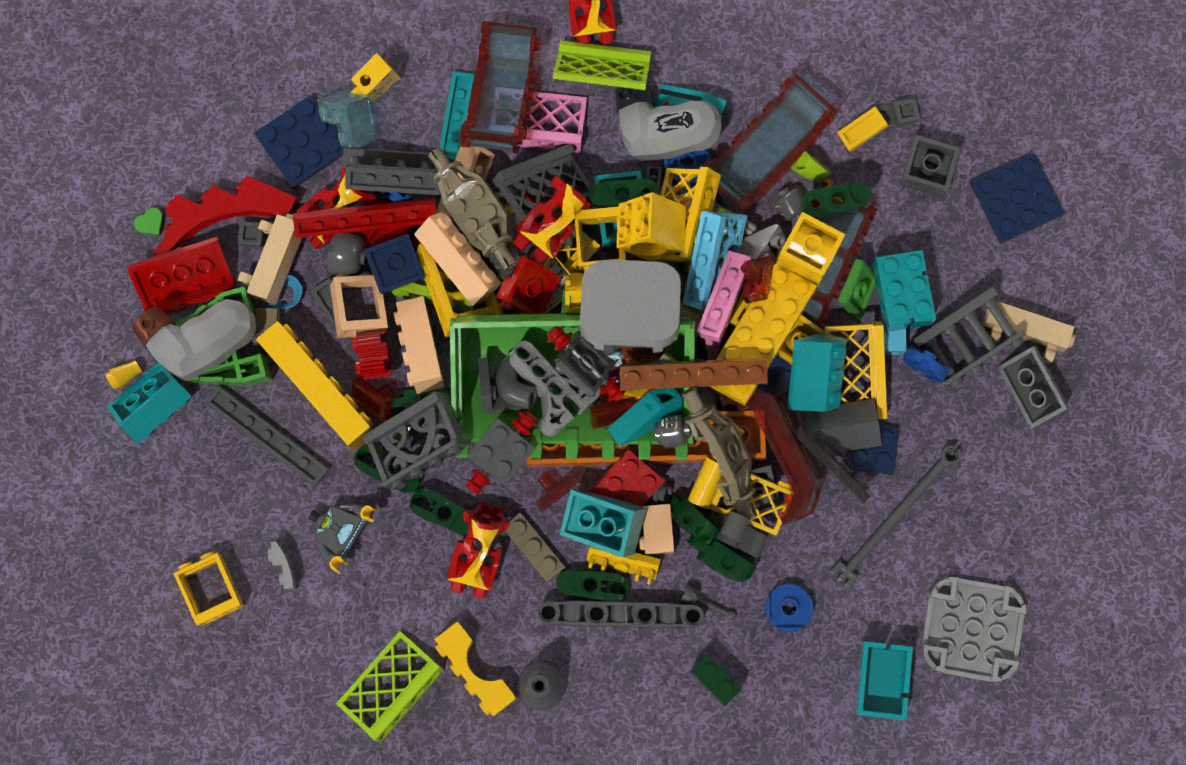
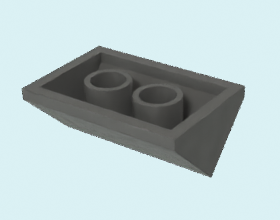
(1033, 387)
(847, 427)

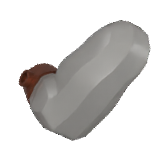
(199, 342)

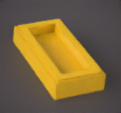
(862, 129)

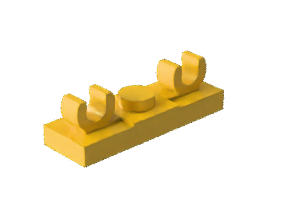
(634, 564)

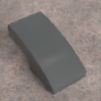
(900, 113)

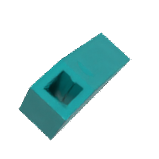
(645, 414)

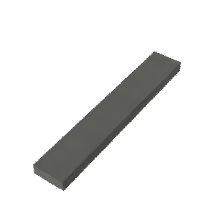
(267, 436)

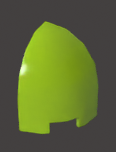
(810, 168)

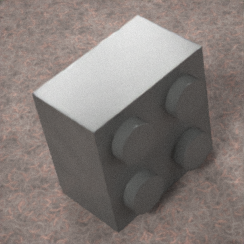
(929, 166)

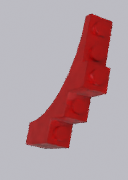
(252, 199)

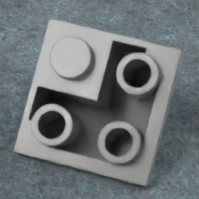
(764, 243)

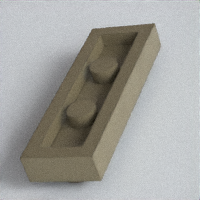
(534, 548)

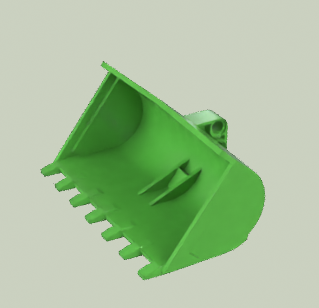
(495, 338)

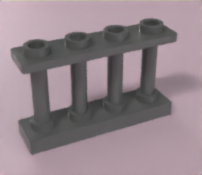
(389, 171)
(968, 314)

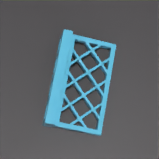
(708, 251)

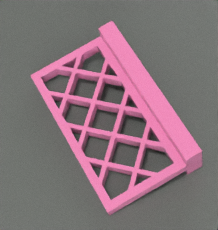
(553, 139)
(721, 303)

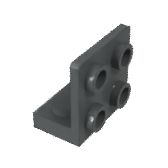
(490, 398)

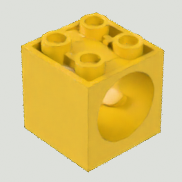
(651, 227)
(810, 248)

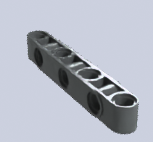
(620, 614)

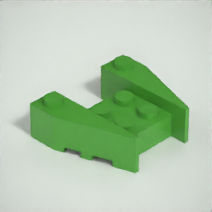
(233, 370)

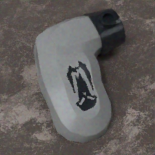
(664, 130)

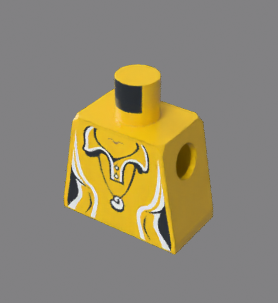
(374, 78)

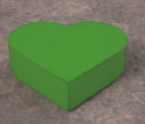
(150, 222)

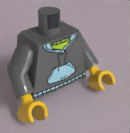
(340, 531)

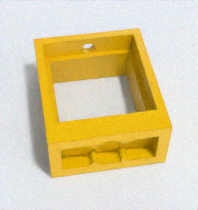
(593, 216)
(215, 612)

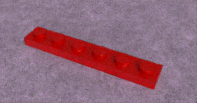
(363, 218)

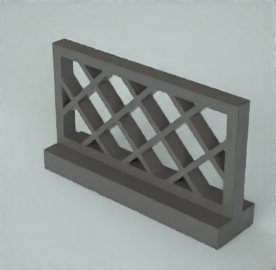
(531, 170)

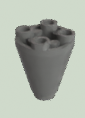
(553, 686)

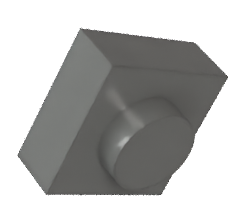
(250, 235)

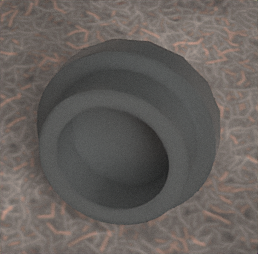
(662, 494)

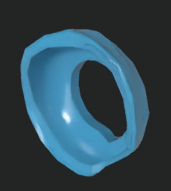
(297, 288)

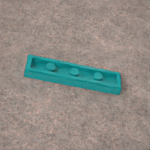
(456, 113)

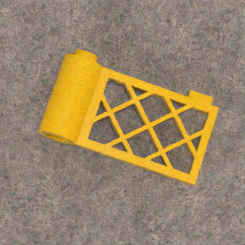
(707, 494)

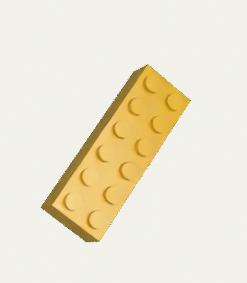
(312, 381)

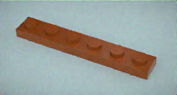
(693, 373)

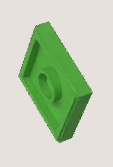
(858, 289)

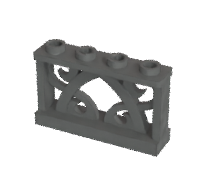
(386, 433)

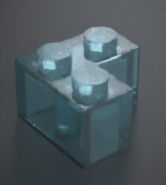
(351, 115)

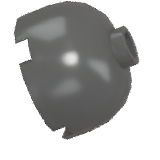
(347, 254)

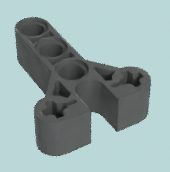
(738, 533)

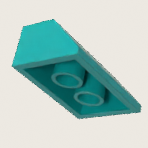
(817, 373)
(149, 402)

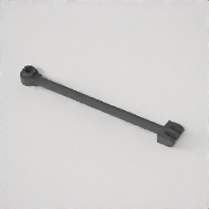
(847, 570)

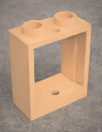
(349, 329)

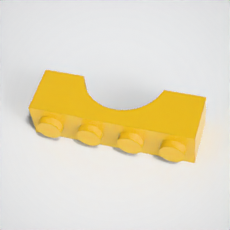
(456, 645)

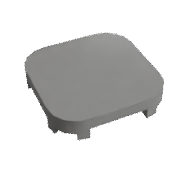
(630, 304)
(973, 629)

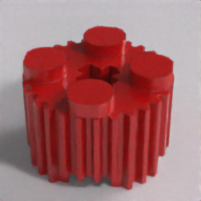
(373, 355)

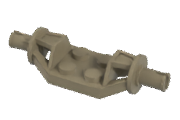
(474, 208)
(728, 451)

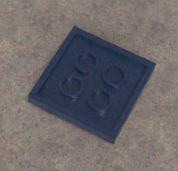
(300, 142)
(1016, 198)

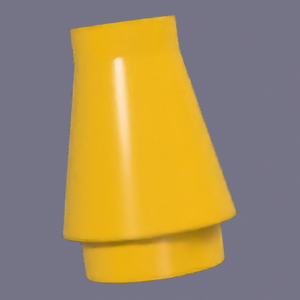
(123, 374)

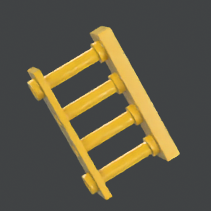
(443, 299)

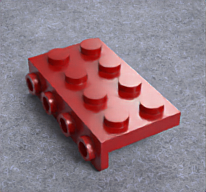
(182, 276)

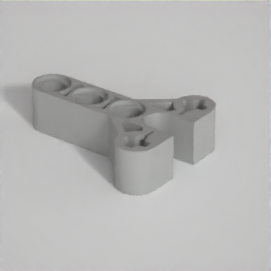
(551, 403)

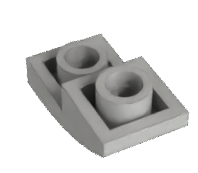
(280, 559)

